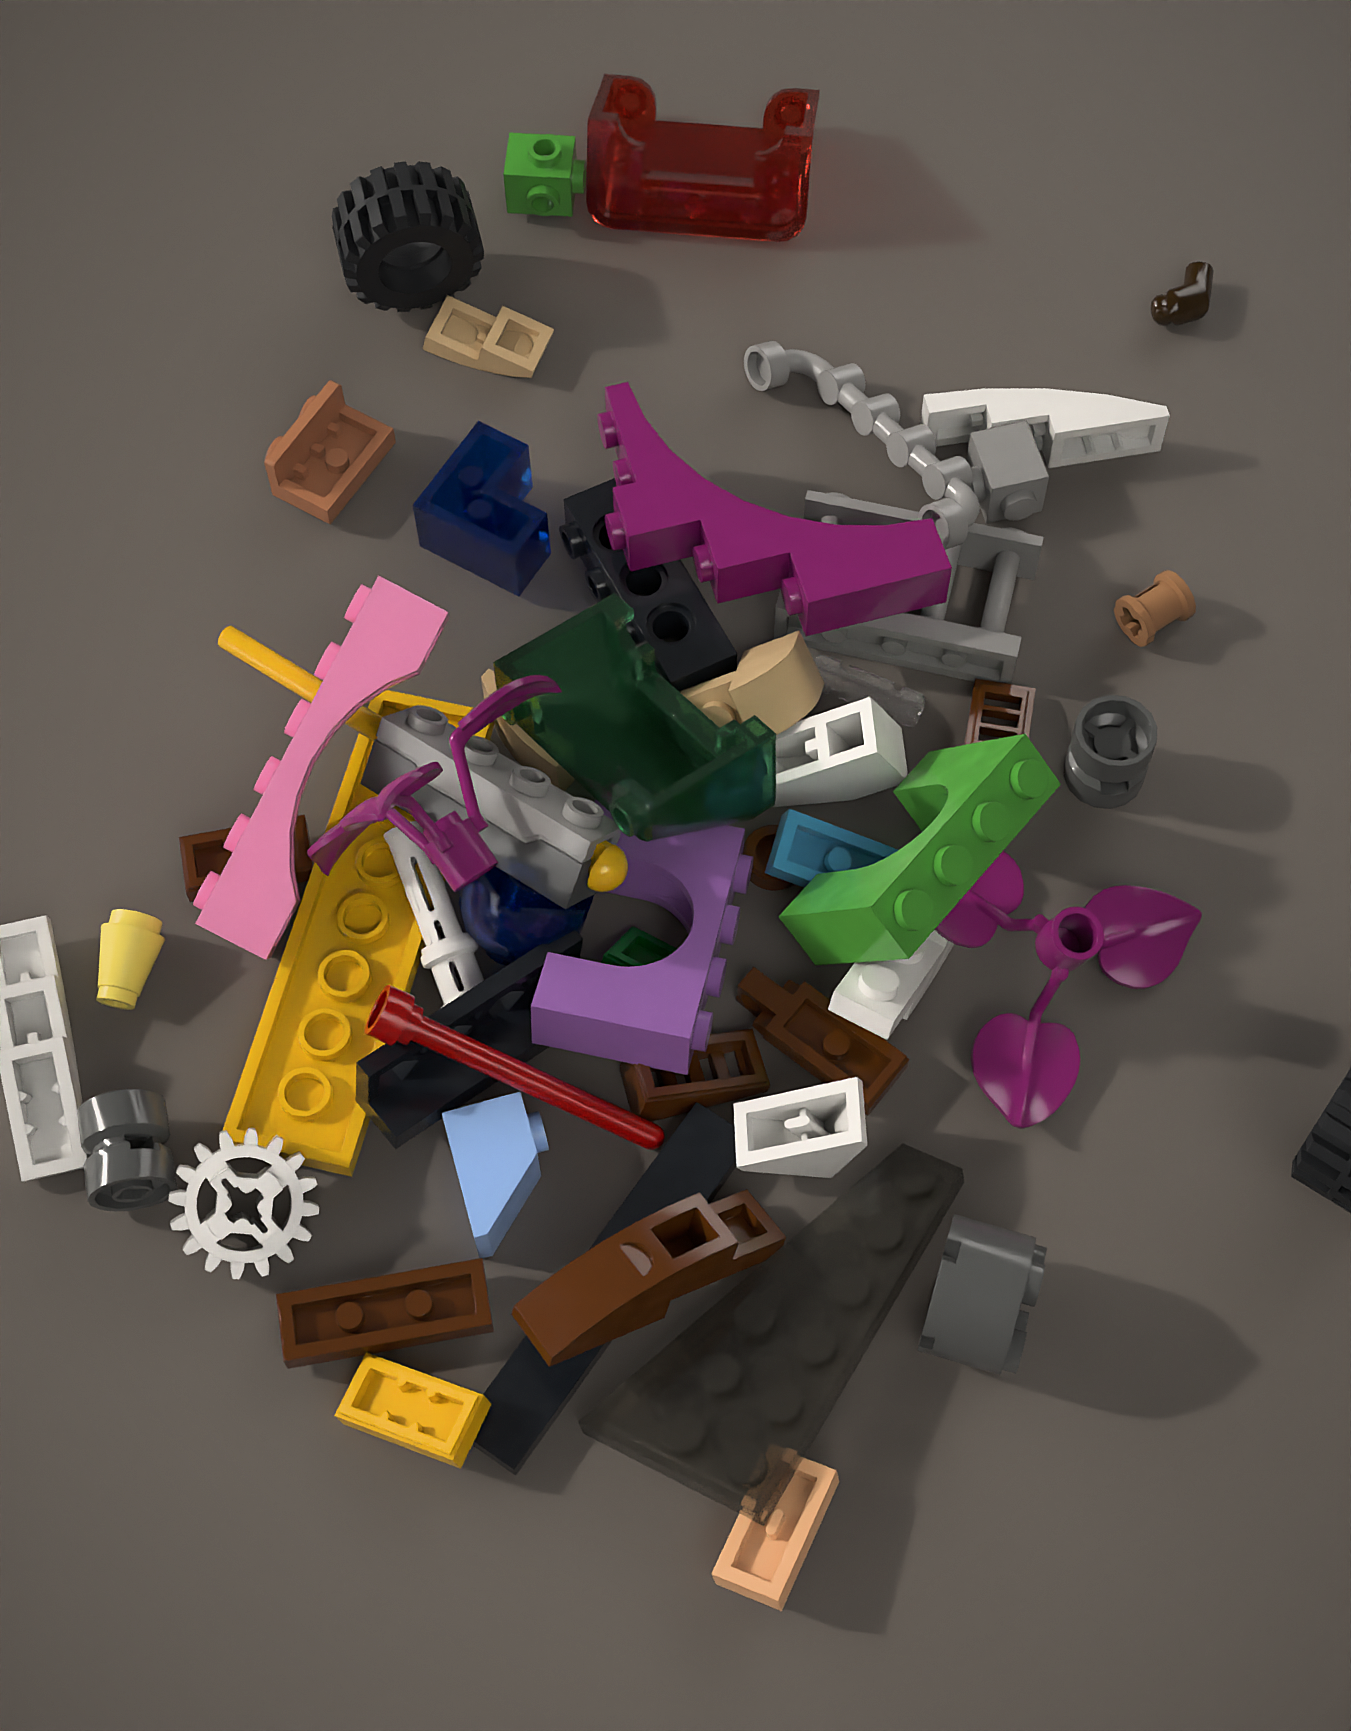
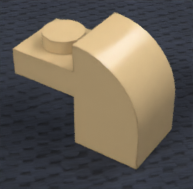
(771, 682)

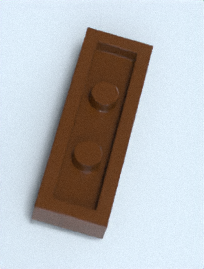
(384, 1313)

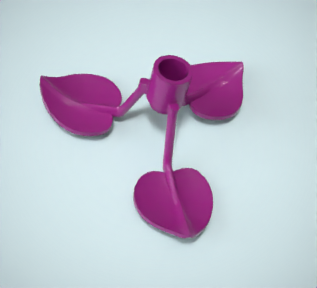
(450, 841)
(1139, 943)

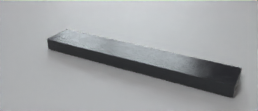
(526, 1390)

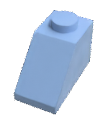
(495, 1163)

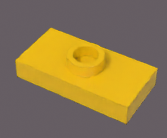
(413, 1410)

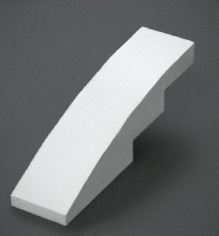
(1064, 423)
(38, 1052)

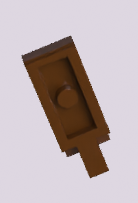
(818, 1040)

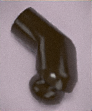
(1188, 301)

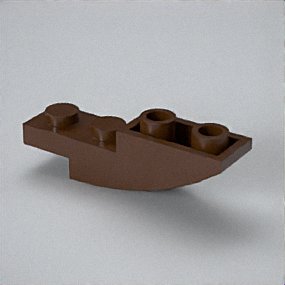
(641, 1269)

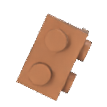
(326, 454)

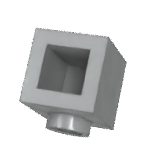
(1007, 472)

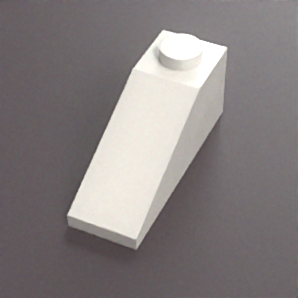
(839, 756)

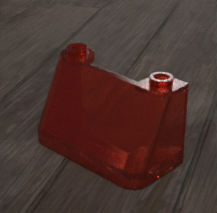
(697, 174)

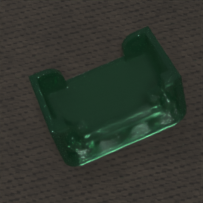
(634, 734)

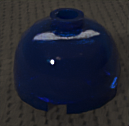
(513, 918)

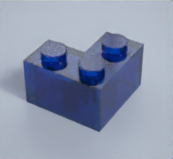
(478, 512)

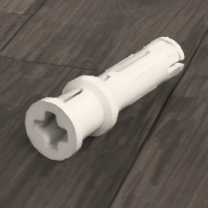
(439, 954)

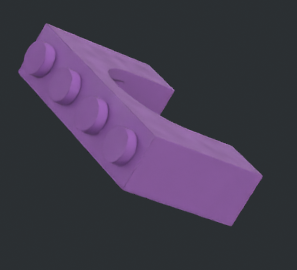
(658, 1008)

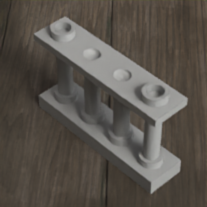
(926, 639)

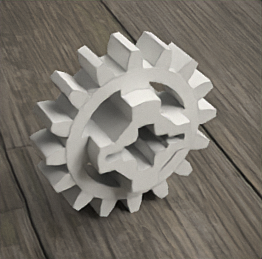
(220, 1224)

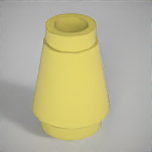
(127, 956)

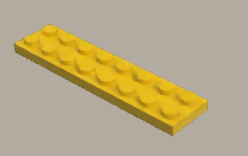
(341, 953)

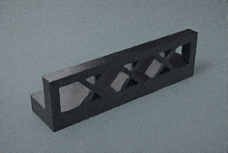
(412, 1085)

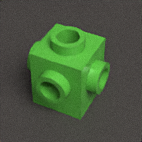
(542, 174)

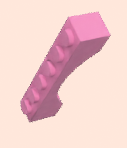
(259, 884)

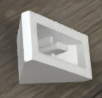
(802, 1130)

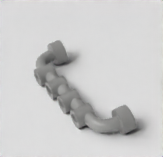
(769, 367)

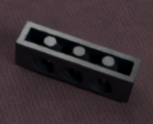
(670, 611)

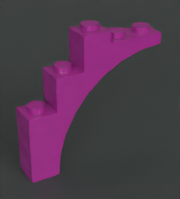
(824, 569)

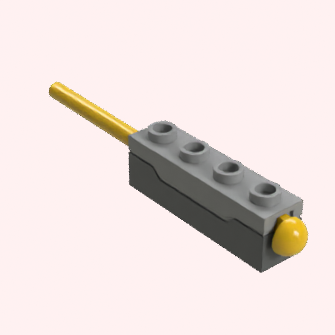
(534, 828)

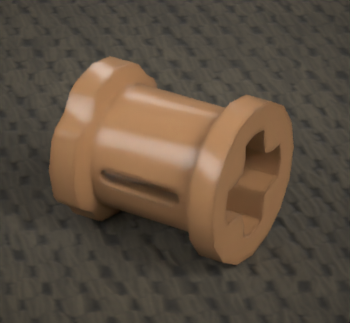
(1155, 608)

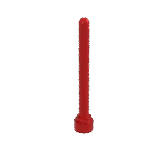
(400, 1020)

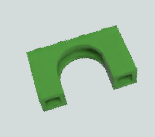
(969, 810)

